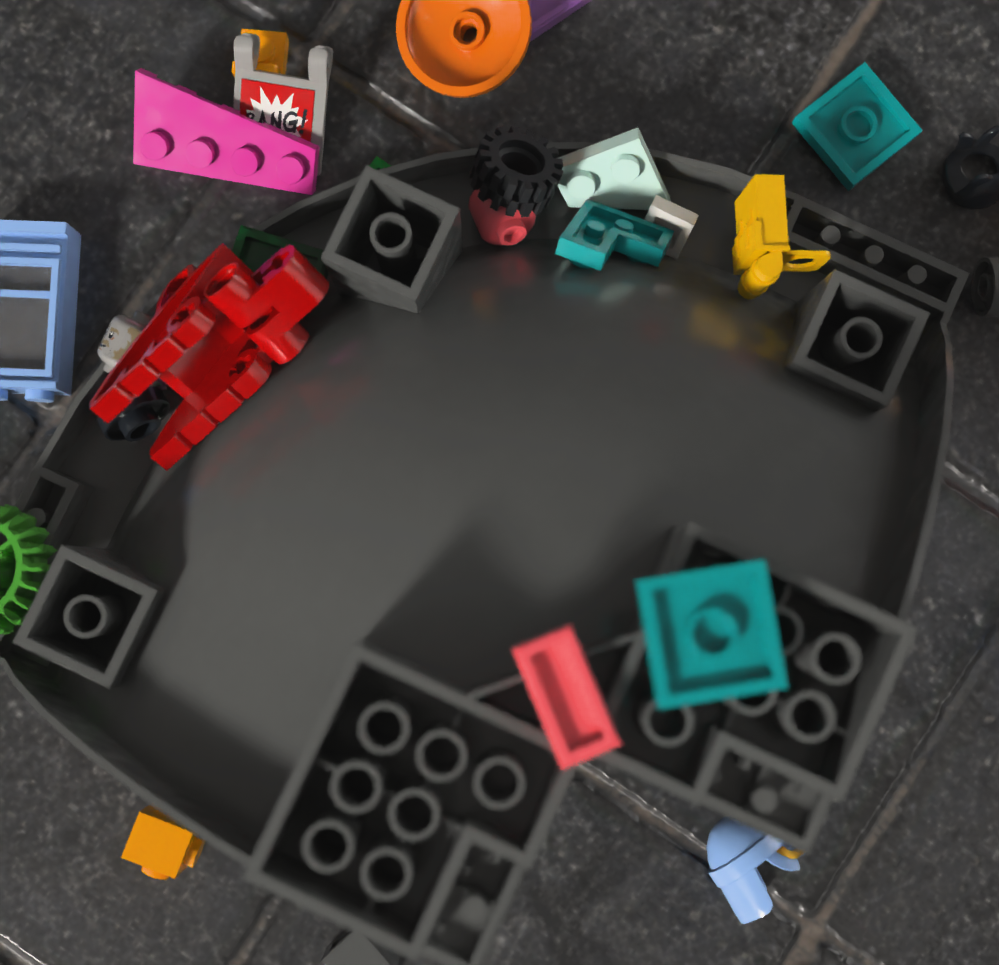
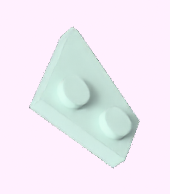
(613, 173)

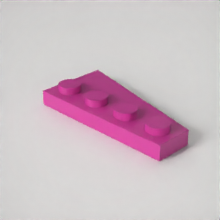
(213, 140)

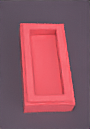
(566, 696)

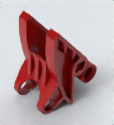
(214, 342)

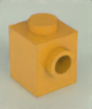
(161, 845)

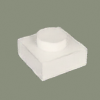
(675, 218)

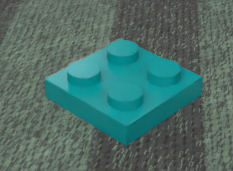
(856, 126)
(711, 634)

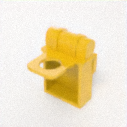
(762, 237)

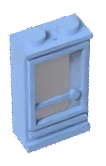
(38, 308)

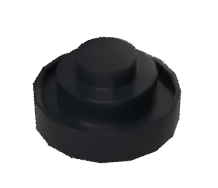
(139, 418)

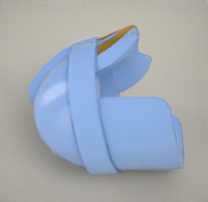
(733, 860)

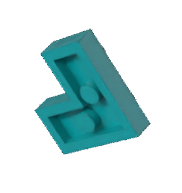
(601, 229)

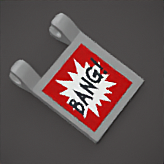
(282, 99)

